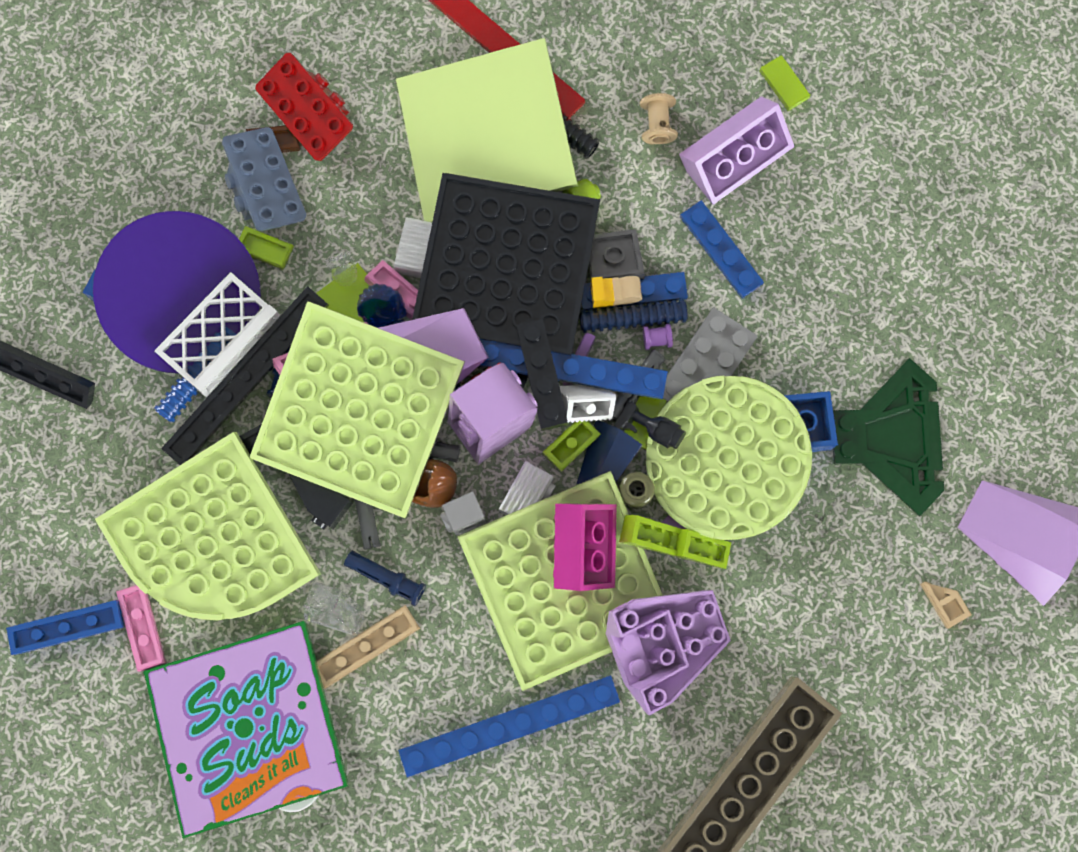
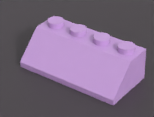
(738, 149)

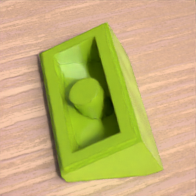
(570, 444)

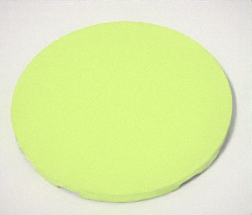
(739, 461)

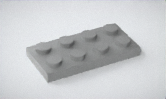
(712, 352)

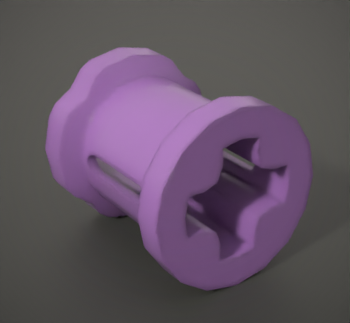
(657, 336)

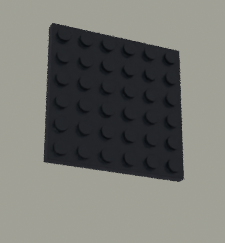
(508, 258)

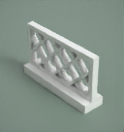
(232, 352)

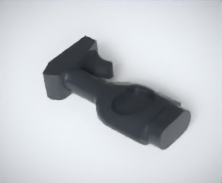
(658, 428)

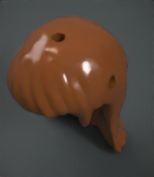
(436, 485)

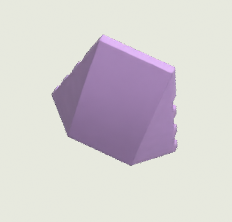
(447, 333)
(1025, 536)

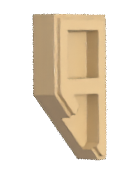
(946, 603)

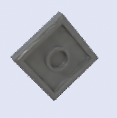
(616, 255)

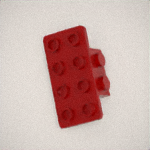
(305, 106)

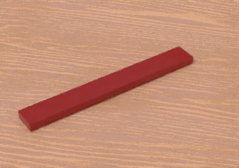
(494, 38)

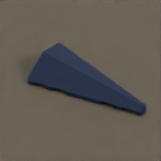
(609, 452)

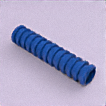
(184, 390)

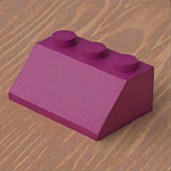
(584, 546)

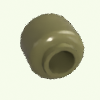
(639, 480)

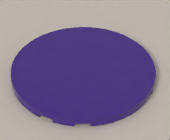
(159, 274)

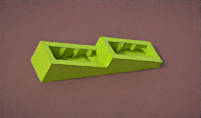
(674, 541)

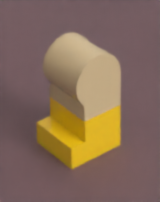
(615, 291)

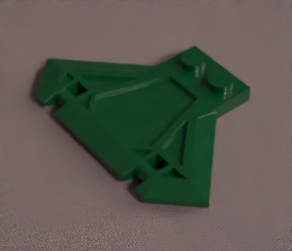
(896, 437)

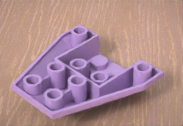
(665, 643)

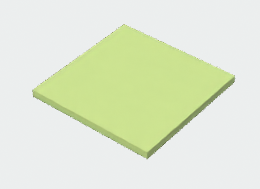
(488, 122)

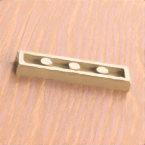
(366, 646)

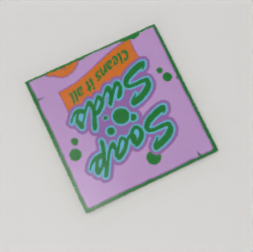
(245, 729)

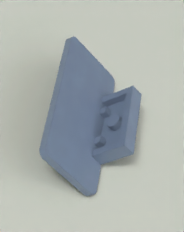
(261, 180)

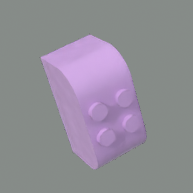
(491, 411)

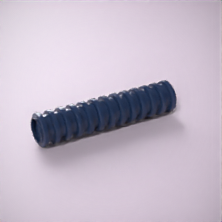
(633, 316)

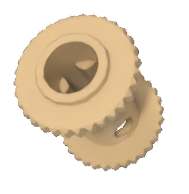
(658, 118)

